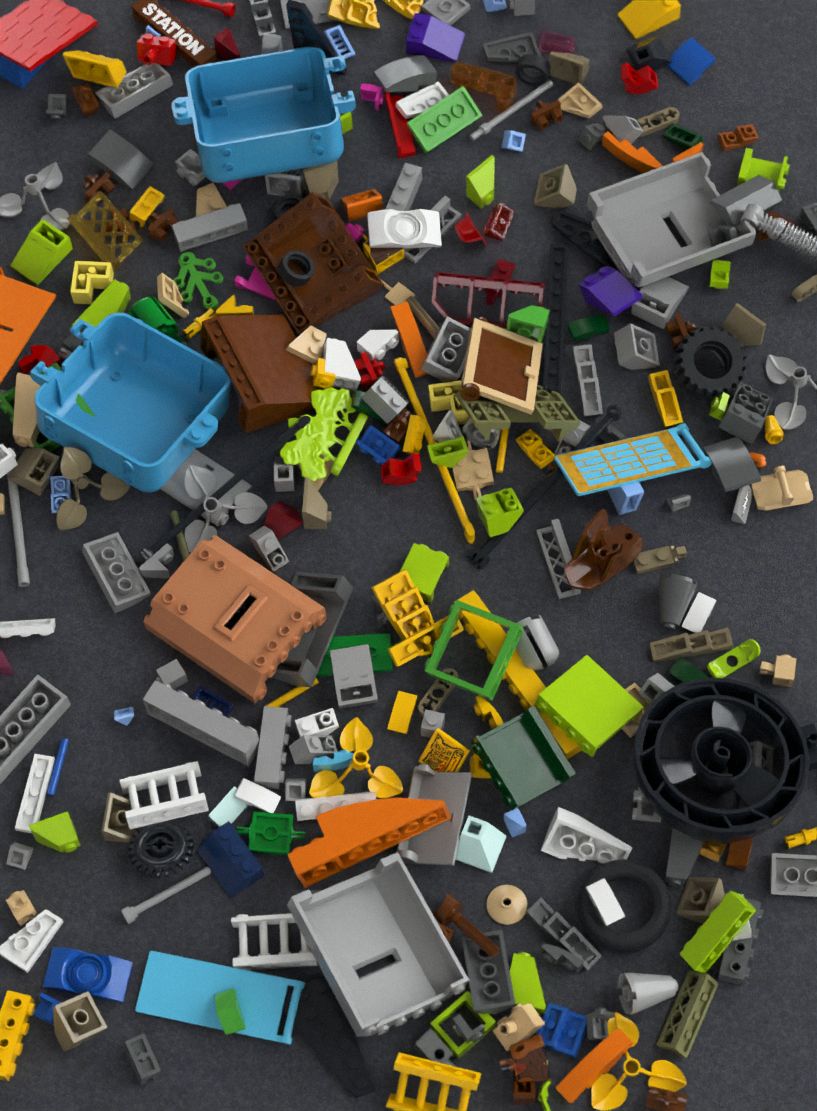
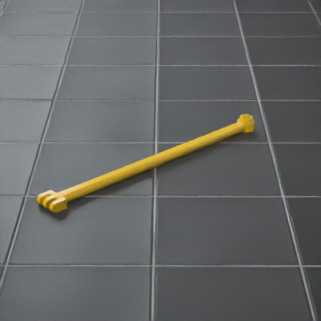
(401, 366)

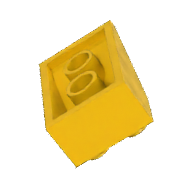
(648, 15)

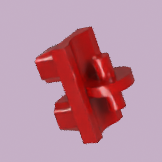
(364, 364)

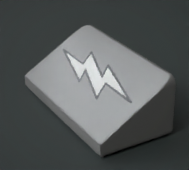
(742, 504)

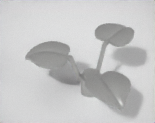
(50, 178)
(779, 371)
(200, 483)

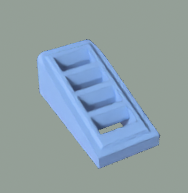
(337, 31)

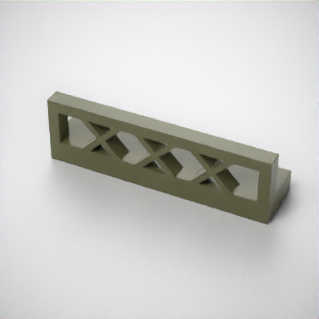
(692, 1013)

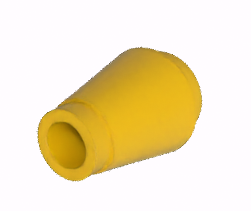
(773, 430)

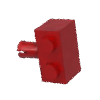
(156, 50)

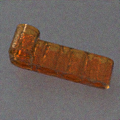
(486, 81)

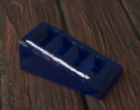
(215, 698)

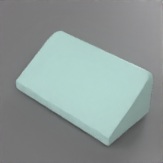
(227, 809)

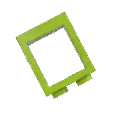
(487, 1021)

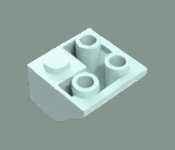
(480, 844)

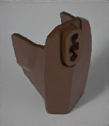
(601, 553)

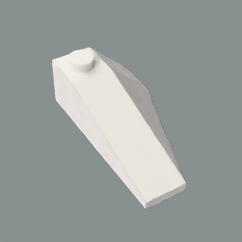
(578, 838)

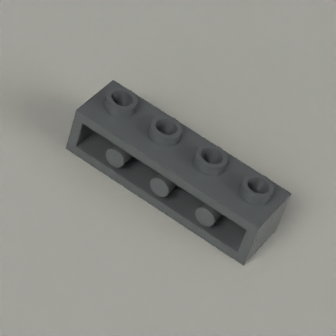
(738, 952)

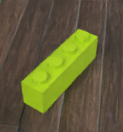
(717, 931)

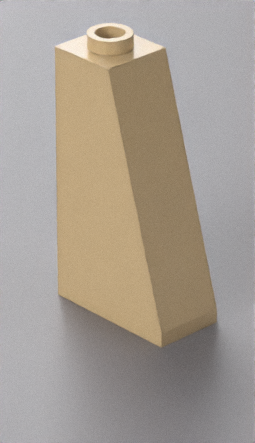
(25, 421)

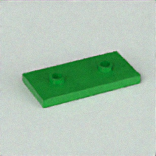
(378, 648)

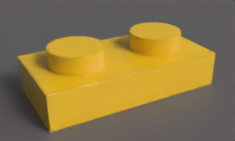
(414, 434)

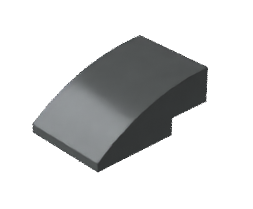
(406, 74)
(120, 160)
(732, 464)

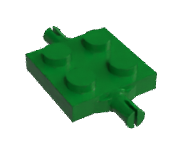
(271, 833)

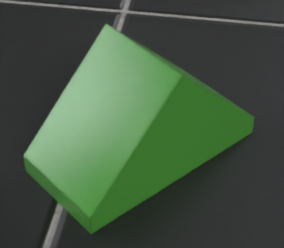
(229, 1011)

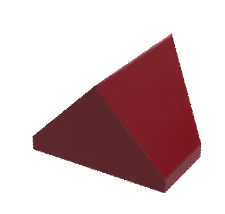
(226, 46)
(282, 519)

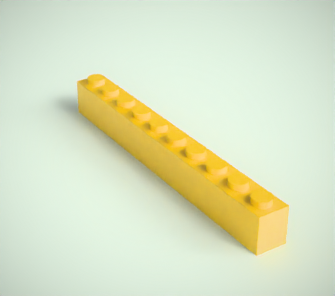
(521, 679)

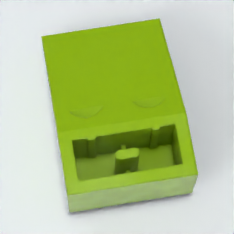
(41, 252)

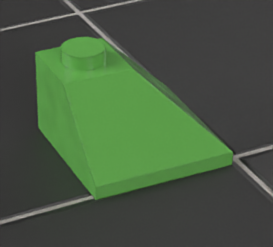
(529, 322)

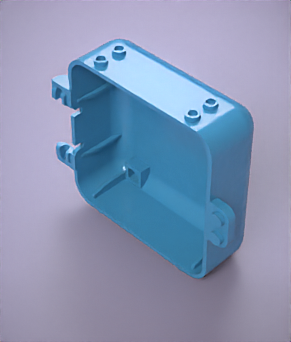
(265, 113)
(147, 397)

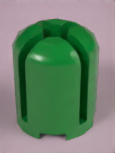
(155, 315)

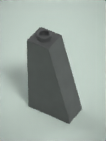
(681, 857)

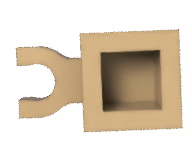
(782, 670)
(21, 907)

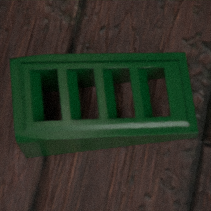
(693, 137)

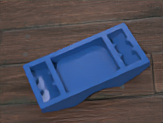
(81, 972)

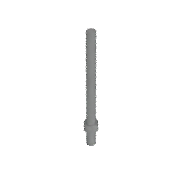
(486, 127)

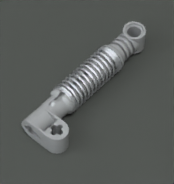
(776, 229)

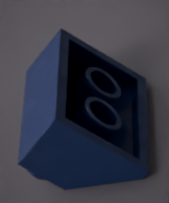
(230, 859)

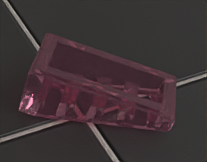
(546, 38)

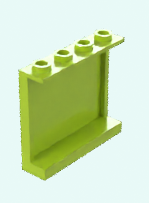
(588, 705)

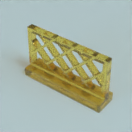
(97, 243)

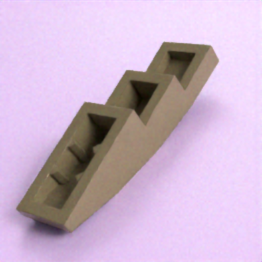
(691, 645)

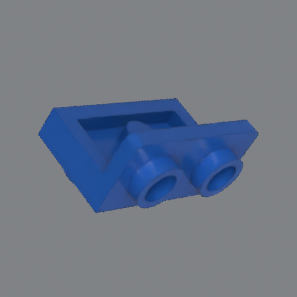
(378, 445)

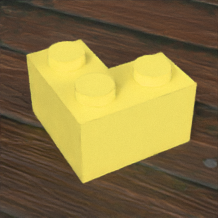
(88, 277)
(443, 397)

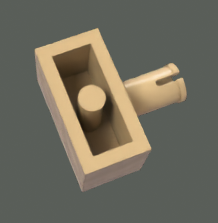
(518, 1026)

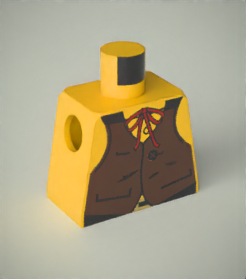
(381, 257)

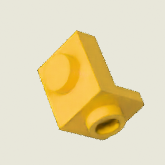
(320, 377)

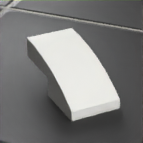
(699, 613)
(257, 796)
(605, 901)

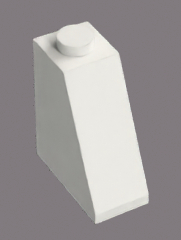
(340, 362)

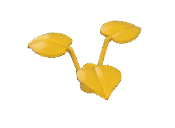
(357, 739)
(610, 1094)

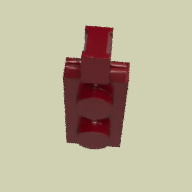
(504, 270)

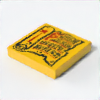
(444, 753)

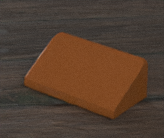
(739, 854)

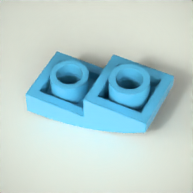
(341, 760)

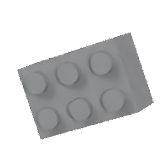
(448, 351)

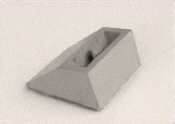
(659, 301)
(353, 676)

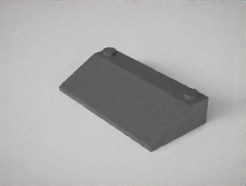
(306, 658)

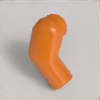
(759, 459)

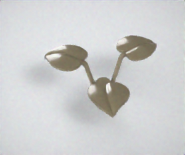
(73, 466)

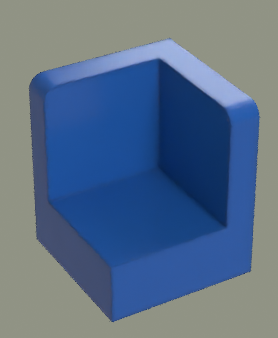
(45, 1008)

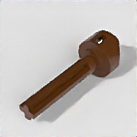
(450, 912)

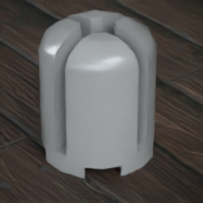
(543, 640)

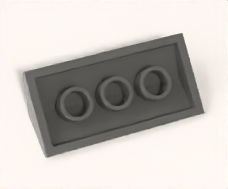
(755, 191)
(489, 976)

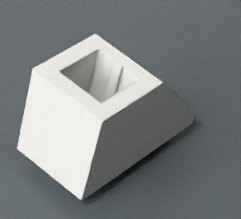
(377, 343)
(317, 724)

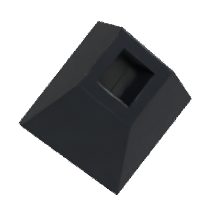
(649, 53)

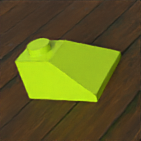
(481, 183)
(56, 832)

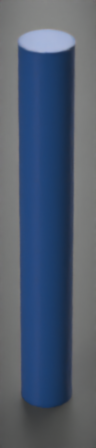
(57, 767)

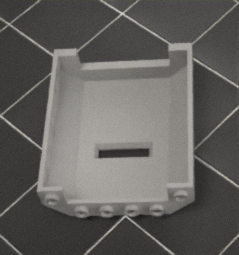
(633, 229)
(370, 920)

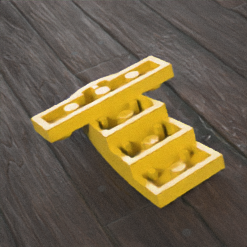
(409, 618)

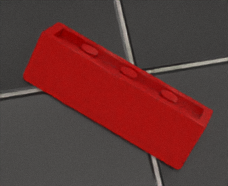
(401, 133)

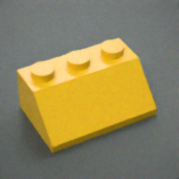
(95, 68)

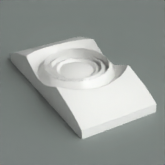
(404, 229)

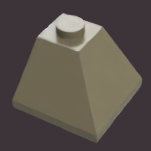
(568, 67)
(321, 179)
(556, 188)
(744, 326)
(314, 508)
(700, 898)
(77, 1021)

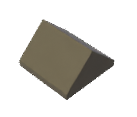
(115, 823)

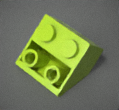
(499, 511)

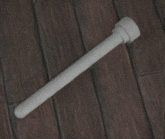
(131, 913)

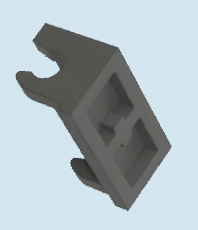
(809, 218)
(141, 1059)

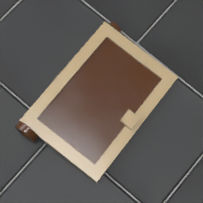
(501, 366)

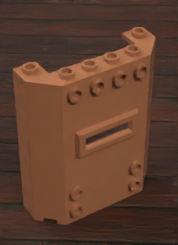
(204, 596)

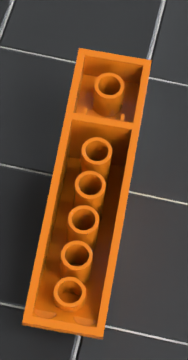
(361, 832)

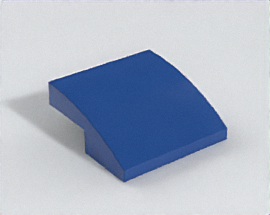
(690, 61)
(563, 1030)

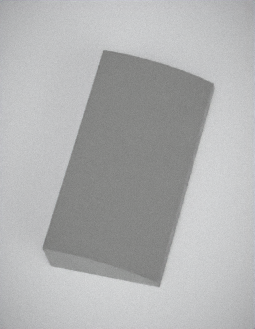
(134, 89)
(115, 572)
(793, 874)

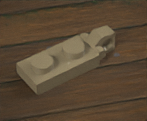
(658, 558)

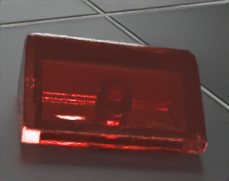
(499, 222)

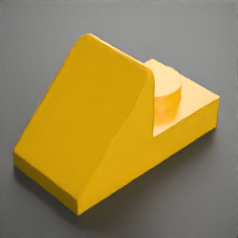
(230, 308)

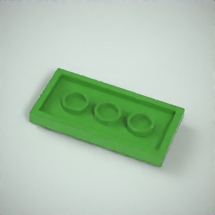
(444, 119)

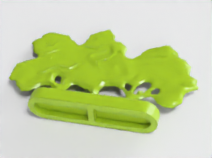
(319, 434)

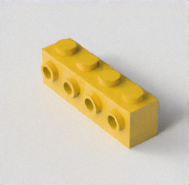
(13, 1025)

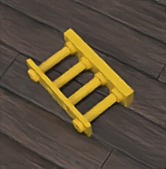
(432, 1070)

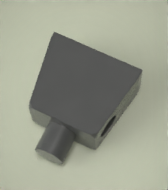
(431, 1043)

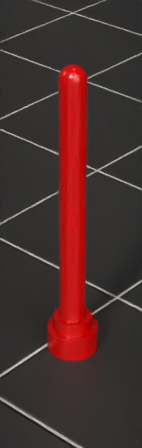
(227, 9)

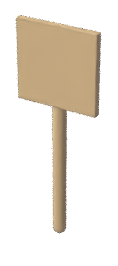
(398, 293)

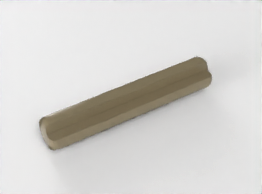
(423, 316)

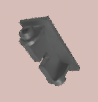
(610, 434)

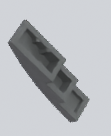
(262, 17)
(562, 933)

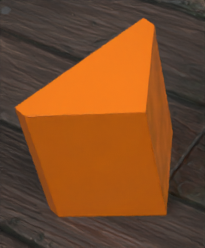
(360, 204)

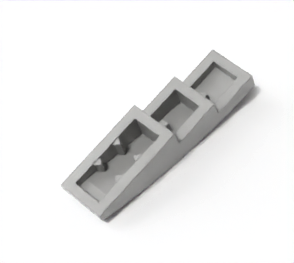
(587, 380)

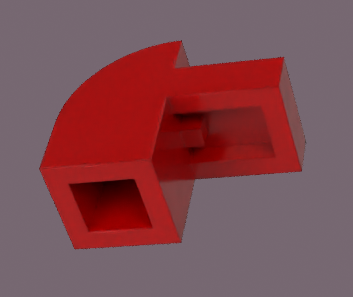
(638, 81)
(38, 353)
(401, 472)

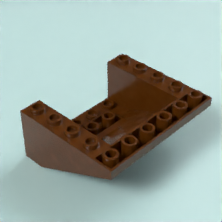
(341, 268)
(265, 375)

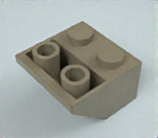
(34, 469)

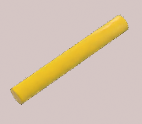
(502, 450)
(290, 695)

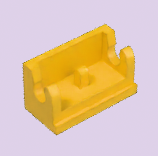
(146, 205)

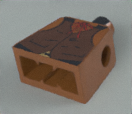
(527, 1060)

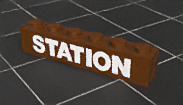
(188, 45)

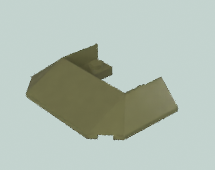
(549, 410)

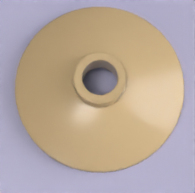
(506, 914)

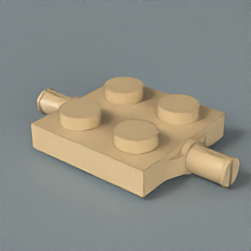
(473, 471)

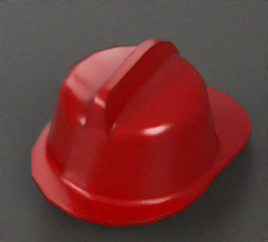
(466, 230)

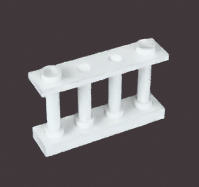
(168, 810)
(264, 959)

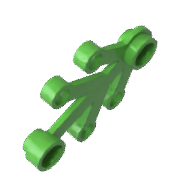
(197, 278)

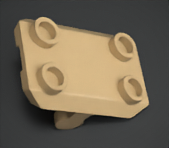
(782, 489)

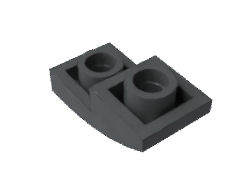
(555, 955)

